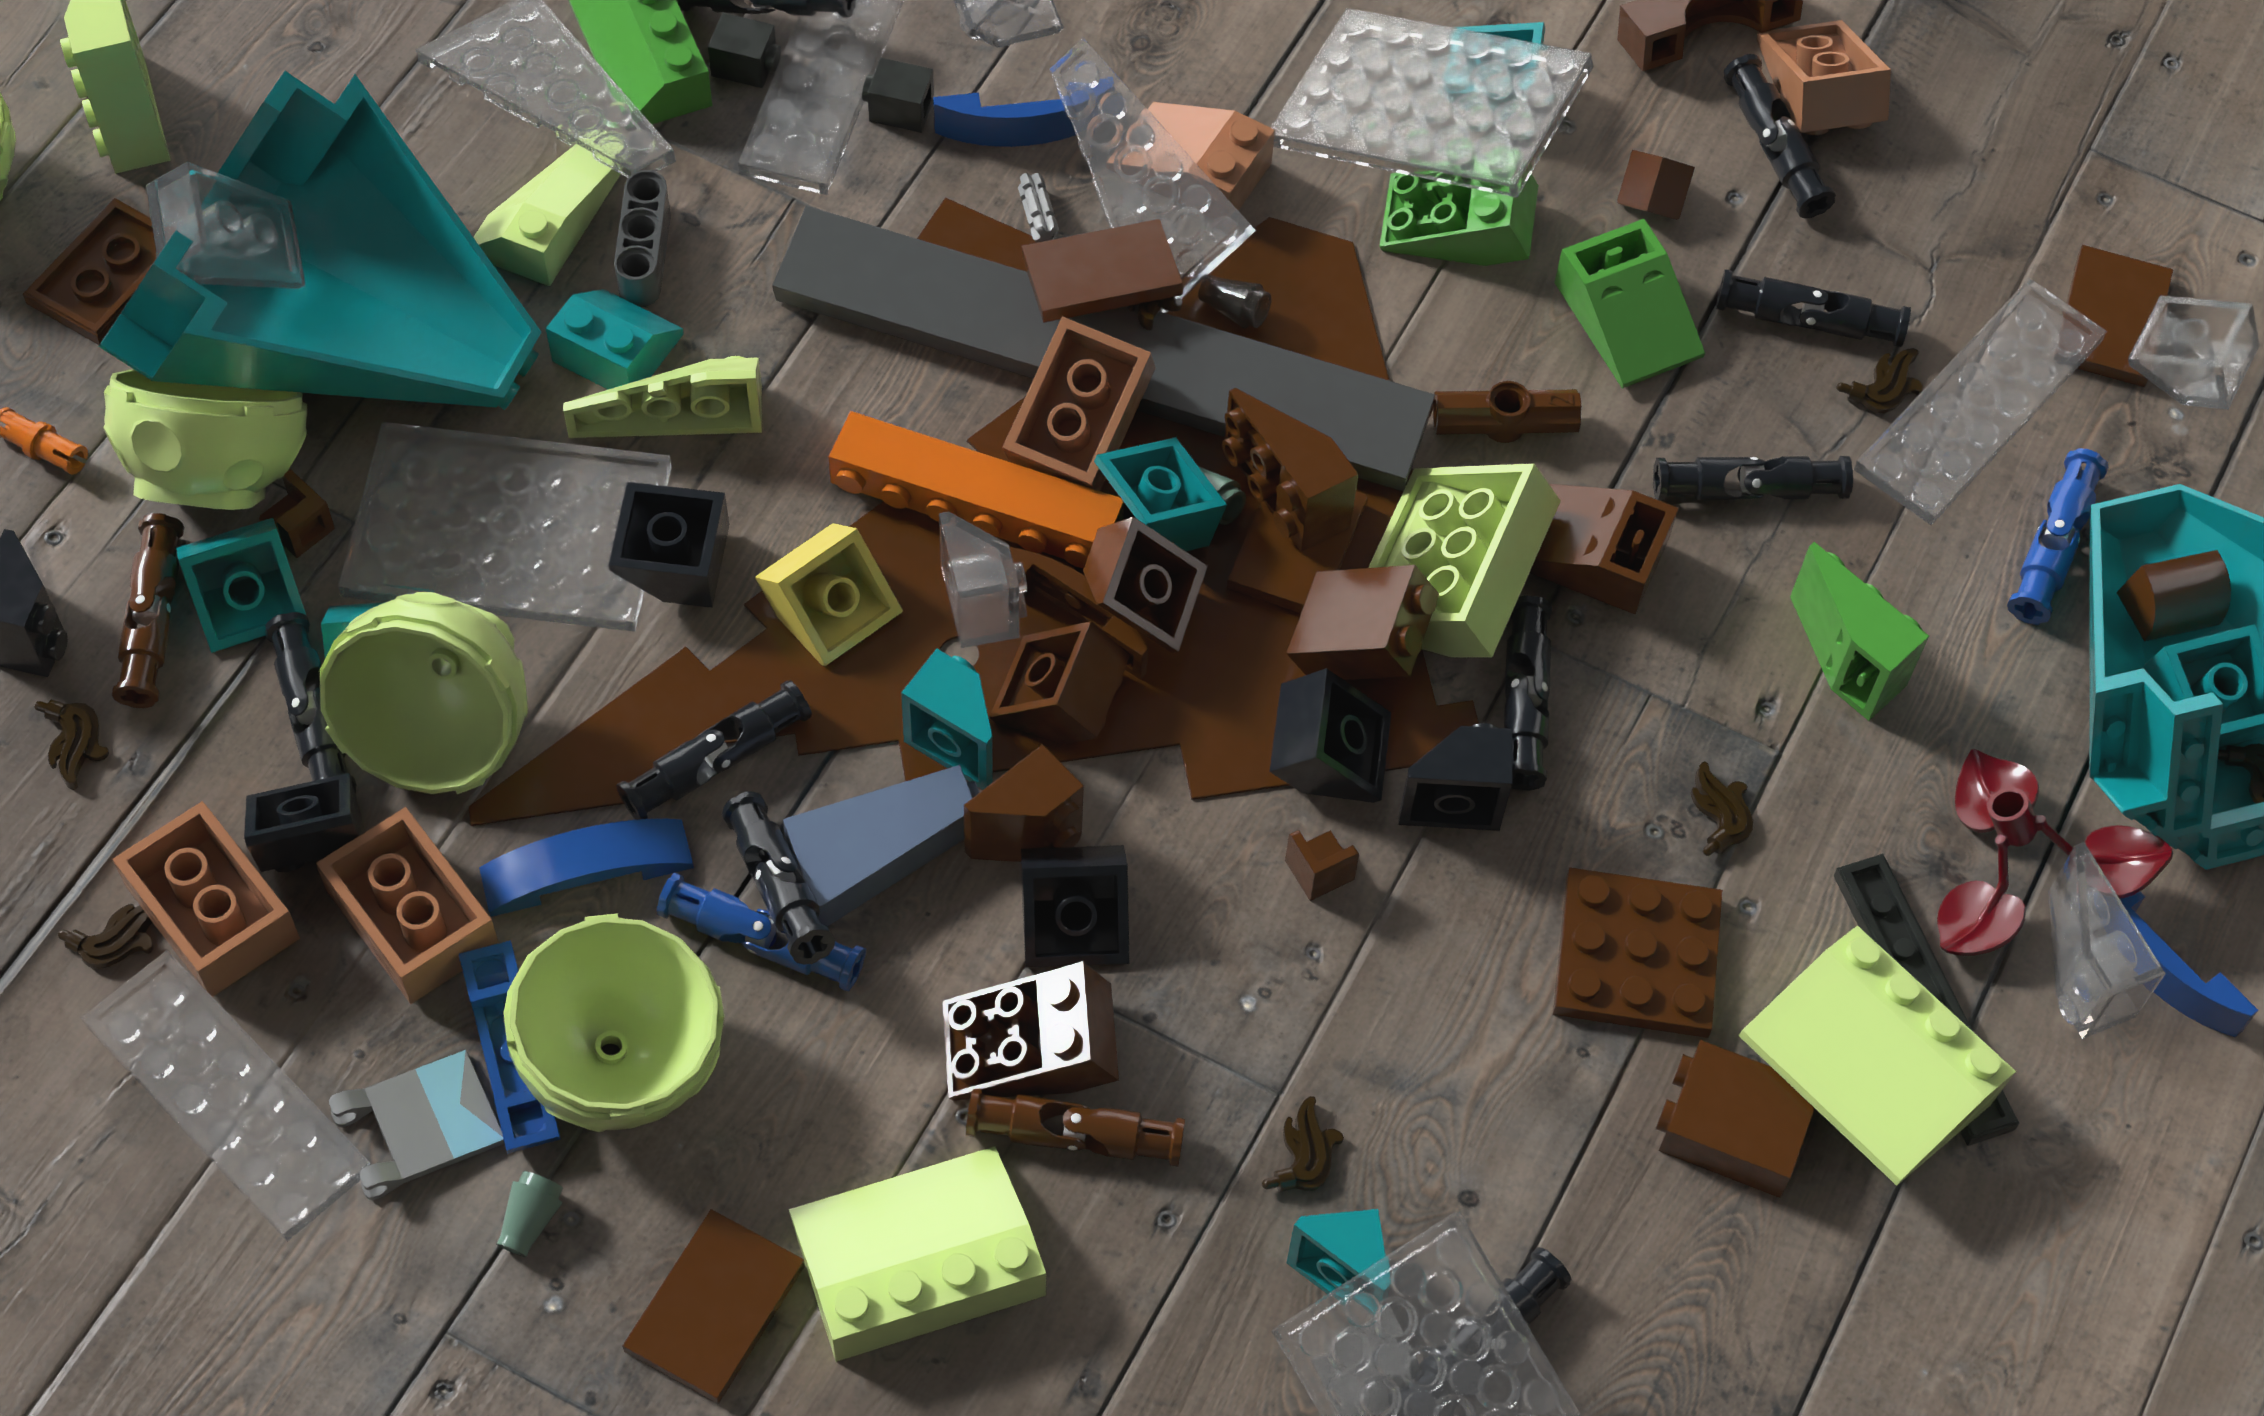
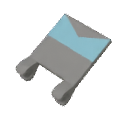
(425, 1118)

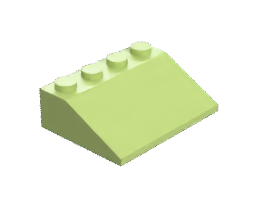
(115, 81)
(1474, 542)
(1877, 1055)
(918, 1253)

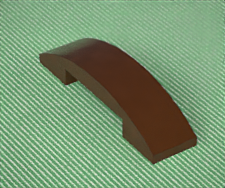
(1072, 592)

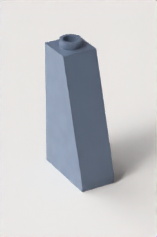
(877, 838)

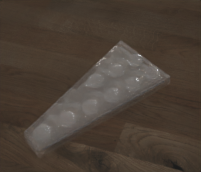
(547, 78)
(1143, 169)

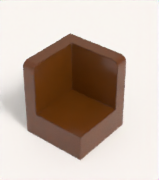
(1655, 184)
(300, 516)
(1320, 863)

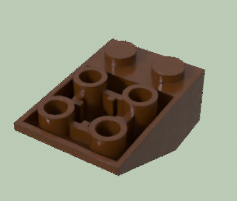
(1290, 469)
(1605, 543)
(1032, 1036)

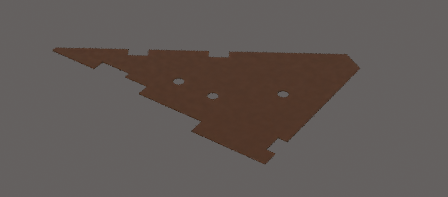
(1208, 697)

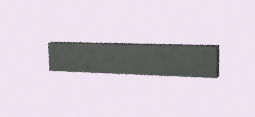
(1888, 919)

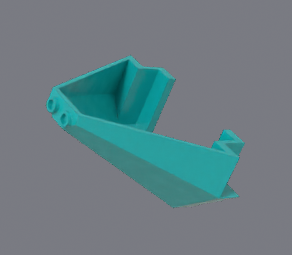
(392, 276)
(2144, 748)

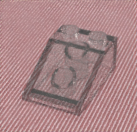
(235, 229)
(2098, 952)

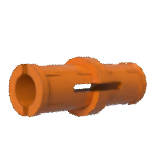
(41, 441)

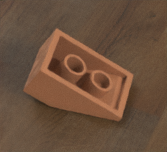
(1826, 76)
(1222, 143)

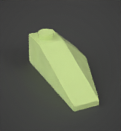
(547, 216)
(690, 400)

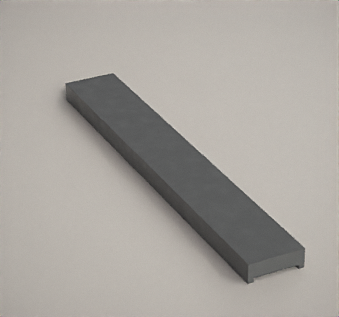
(994, 319)

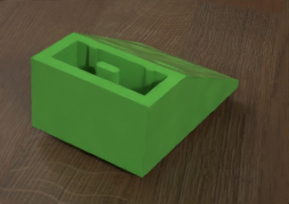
(1457, 221)
(1629, 302)
(1855, 633)

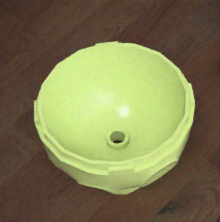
(202, 440)
(409, 710)
(622, 988)

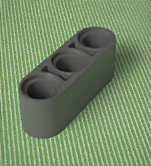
(642, 238)

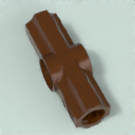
(1529, 411)

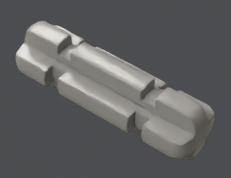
(1037, 207)

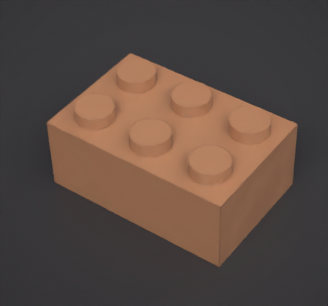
(1079, 404)
(206, 898)
(406, 903)

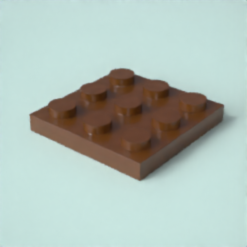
(1638, 952)

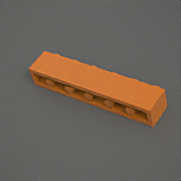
(986, 491)

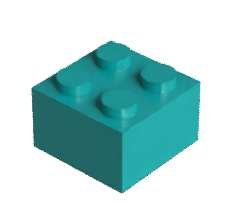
(2222, 664)

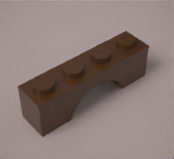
(1656, 29)

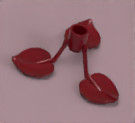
(2002, 798)

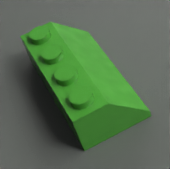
(647, 54)

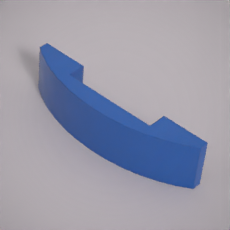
(1005, 125)
(582, 858)
(2212, 1003)
(521, 1116)

